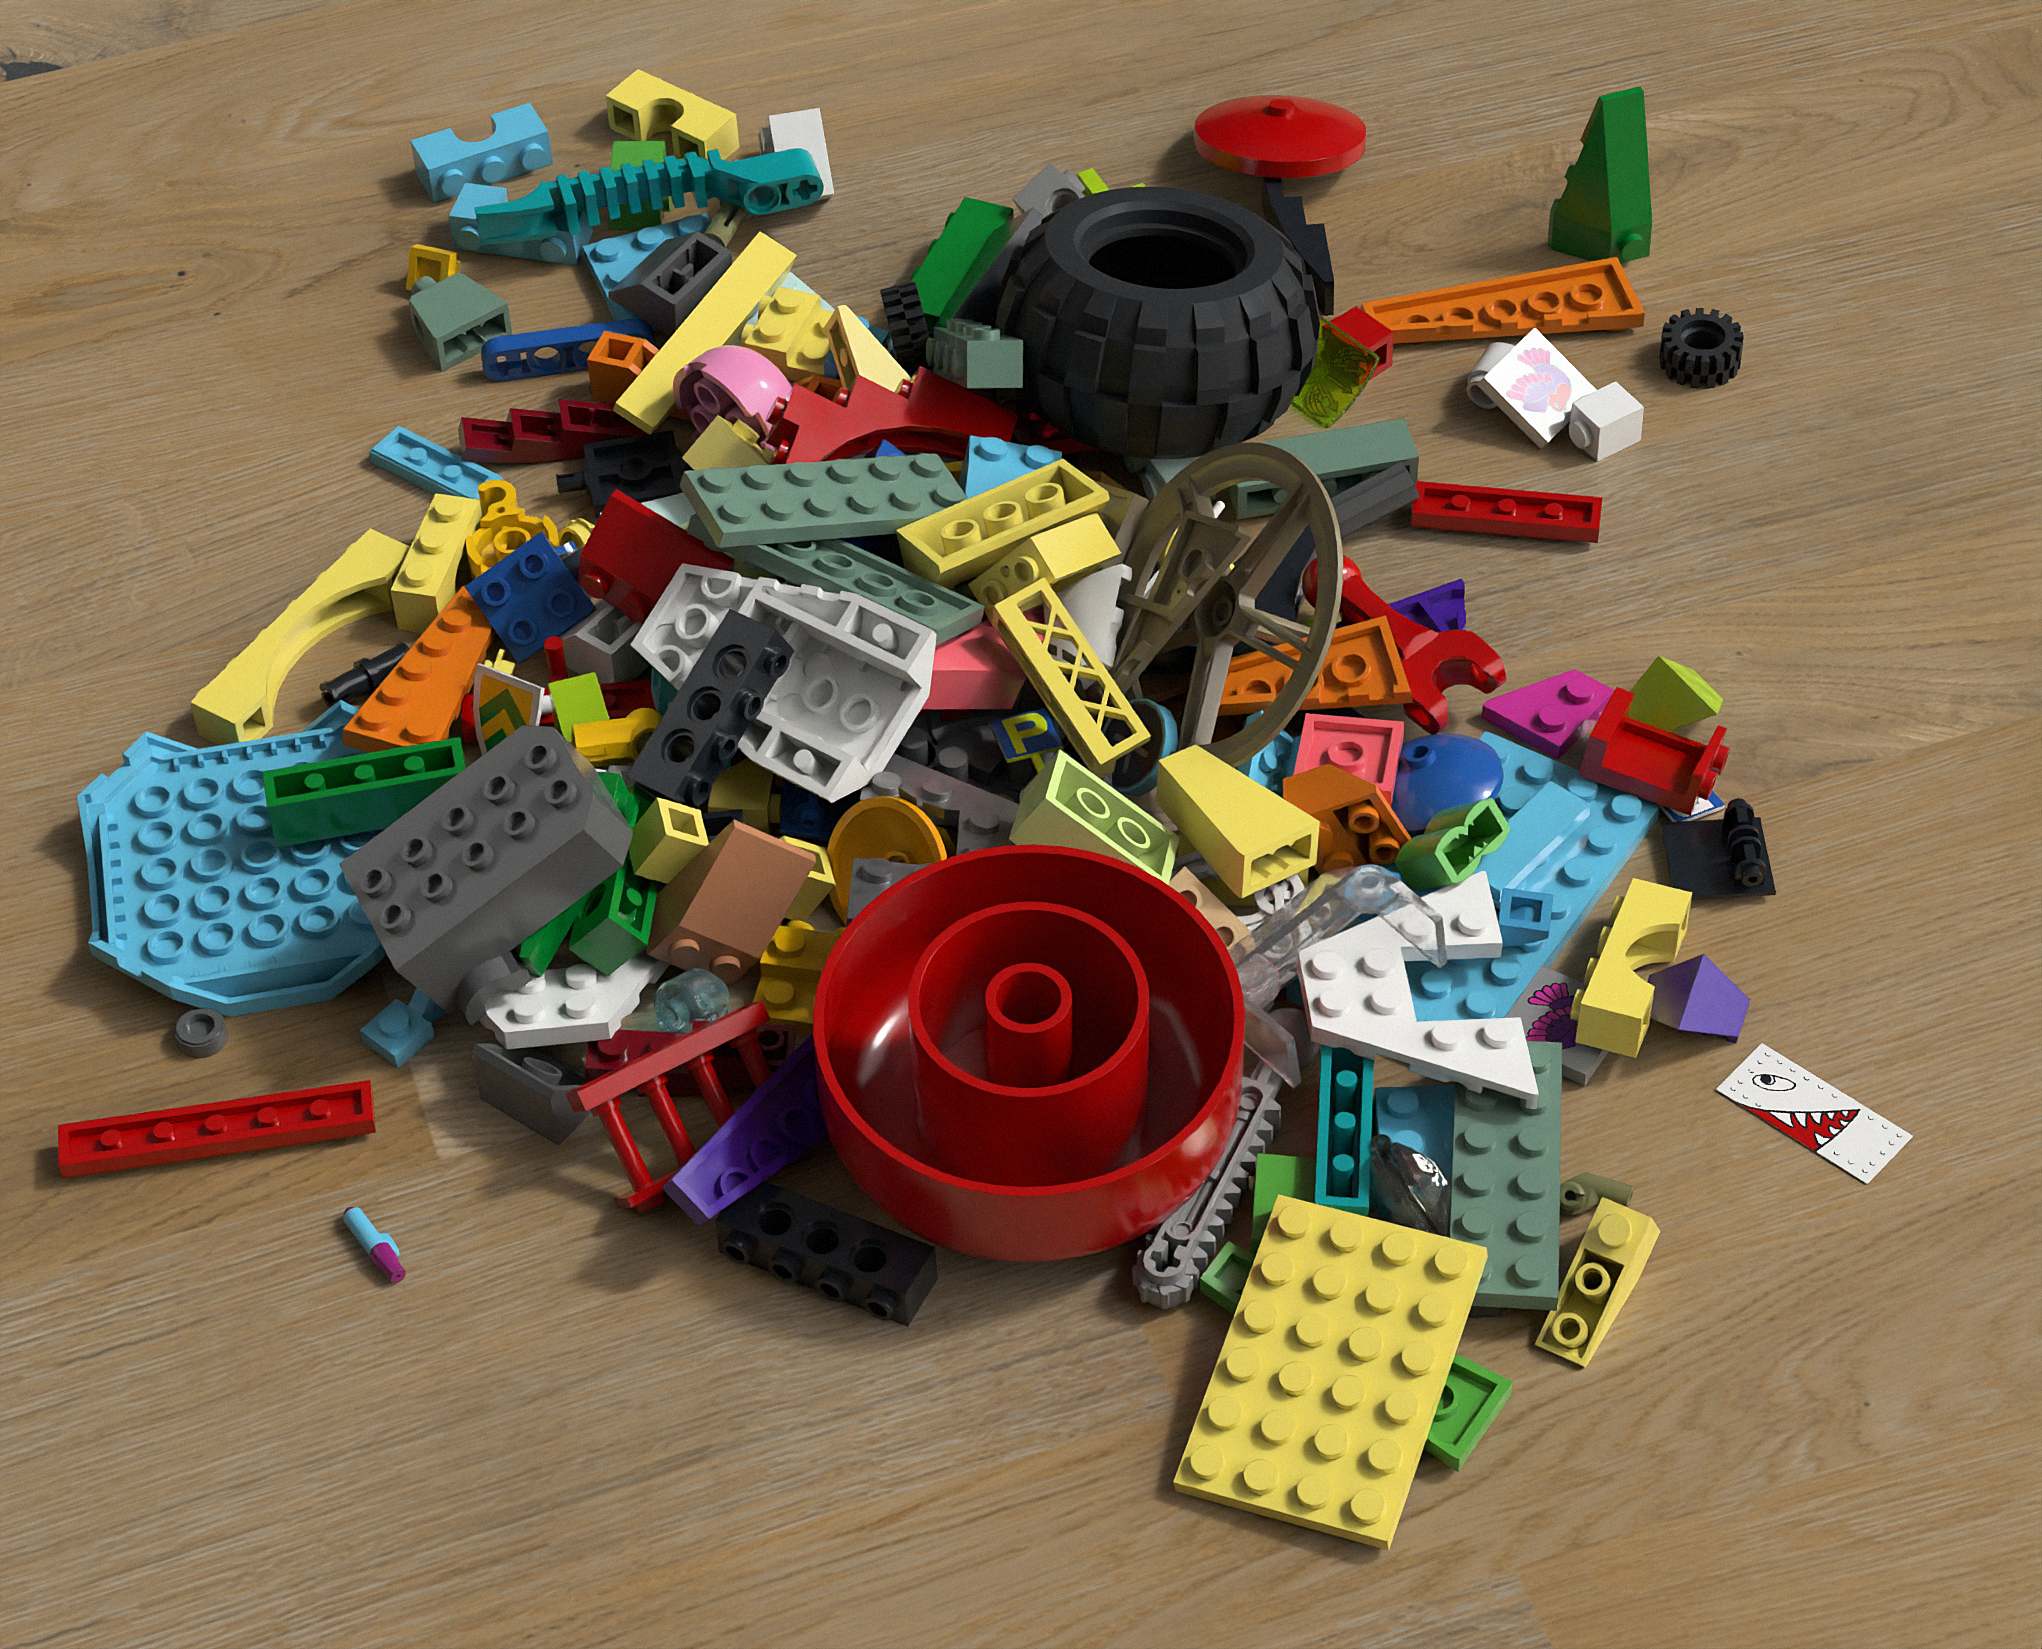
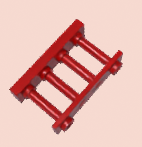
(649, 1076)

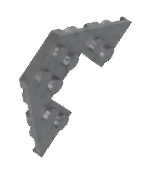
(980, 816)

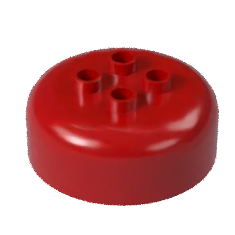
(1029, 1052)

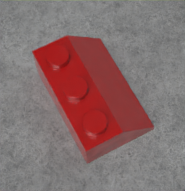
(637, 555)

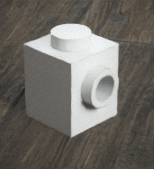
(1606, 421)

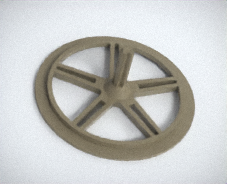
(1228, 608)

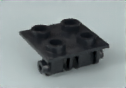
(1720, 855)

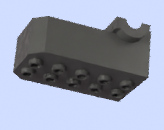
(488, 866)

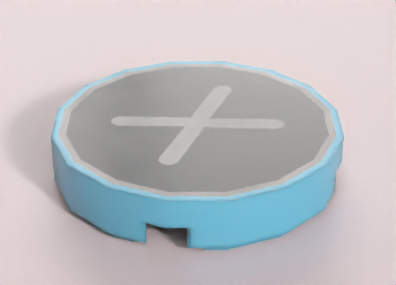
(1138, 770)

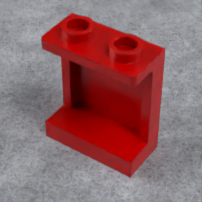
(1650, 759)

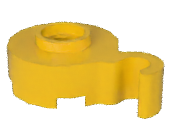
(502, 527)

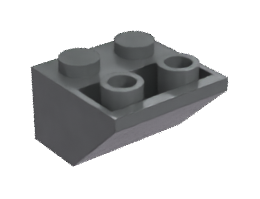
(672, 280)

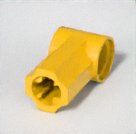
(614, 739)

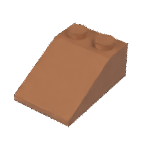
(728, 902)

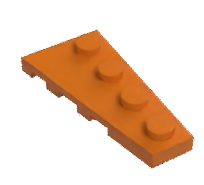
(1357, 671)

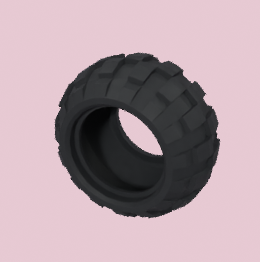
(1159, 321)

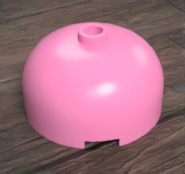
(732, 385)

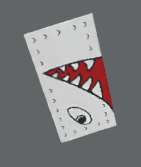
(1814, 1113)

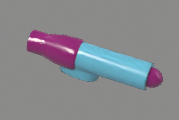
(378, 1245)

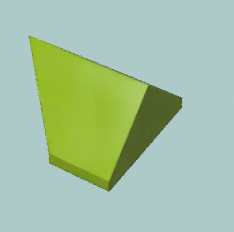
(1672, 696)

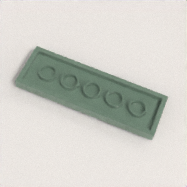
(819, 498)
(844, 567)
(1510, 1185)

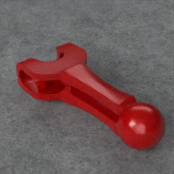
(1428, 657)

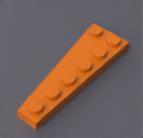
(1551, 300)
(427, 684)

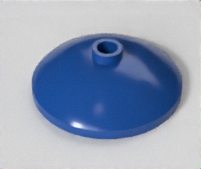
(1442, 774)

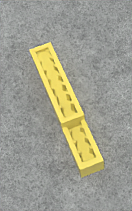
(711, 324)

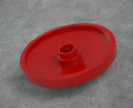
(1280, 136)

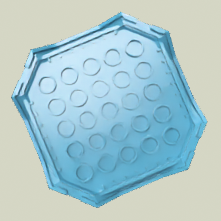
(200, 893)

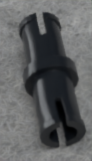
(364, 676)

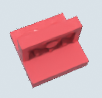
(1355, 745)

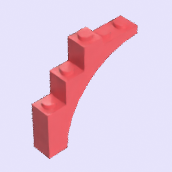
(977, 670)

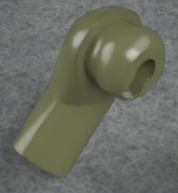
(1587, 1190)

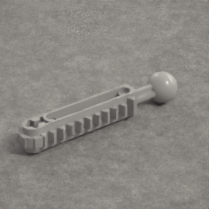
(1192, 1231)

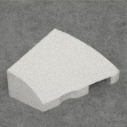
(1093, 610)

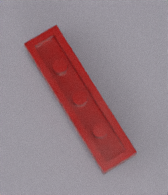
(1507, 512)

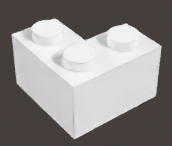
(798, 130)

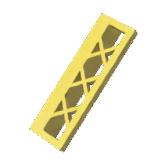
(1052, 686)

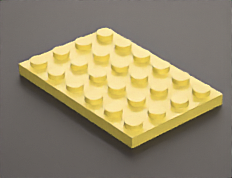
(1332, 1371)

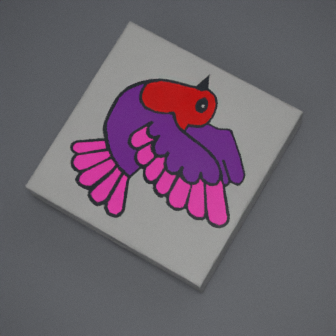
(1546, 1018)

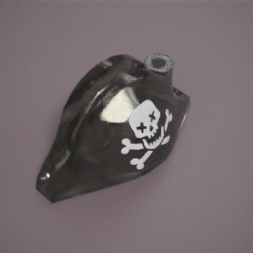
(1409, 1187)

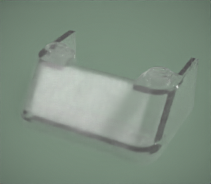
(1310, 918)

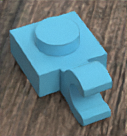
(401, 1028)

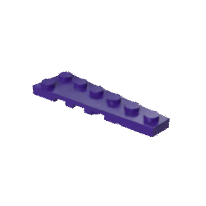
(755, 1141)

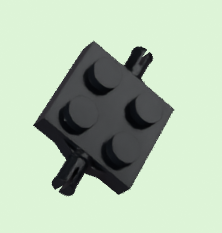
(638, 466)

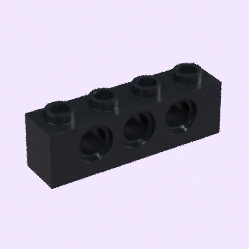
(709, 688)
(828, 1252)

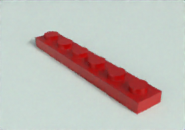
(216, 1129)

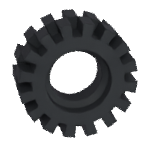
(906, 323)
(1698, 365)

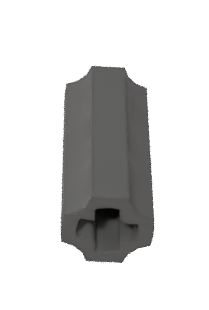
(1374, 499)

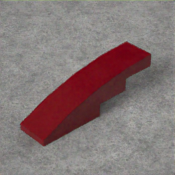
(542, 435)

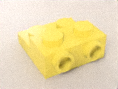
(790, 333)

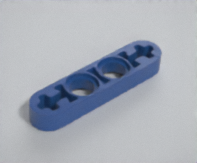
(564, 340)

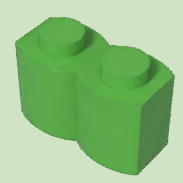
(1452, 845)

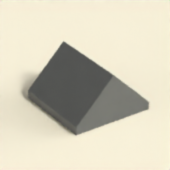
(529, 1088)

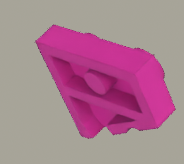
(1550, 711)

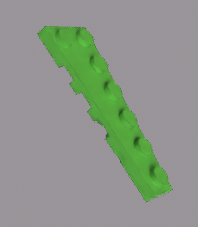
(1469, 1397)

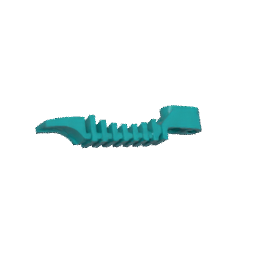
(756, 183)

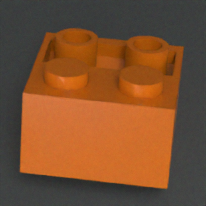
(1353, 816)

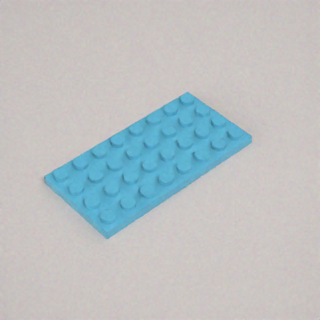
(1573, 872)

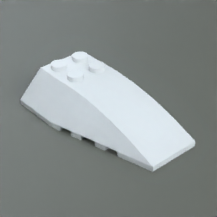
(847, 686)

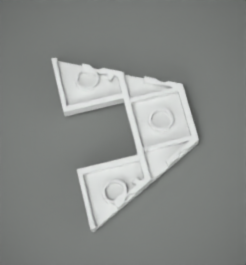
(1363, 1002)
(570, 1003)

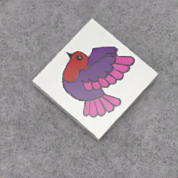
(1535, 387)

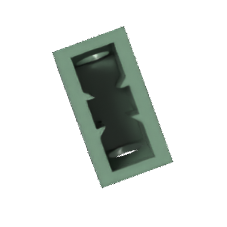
(456, 318)

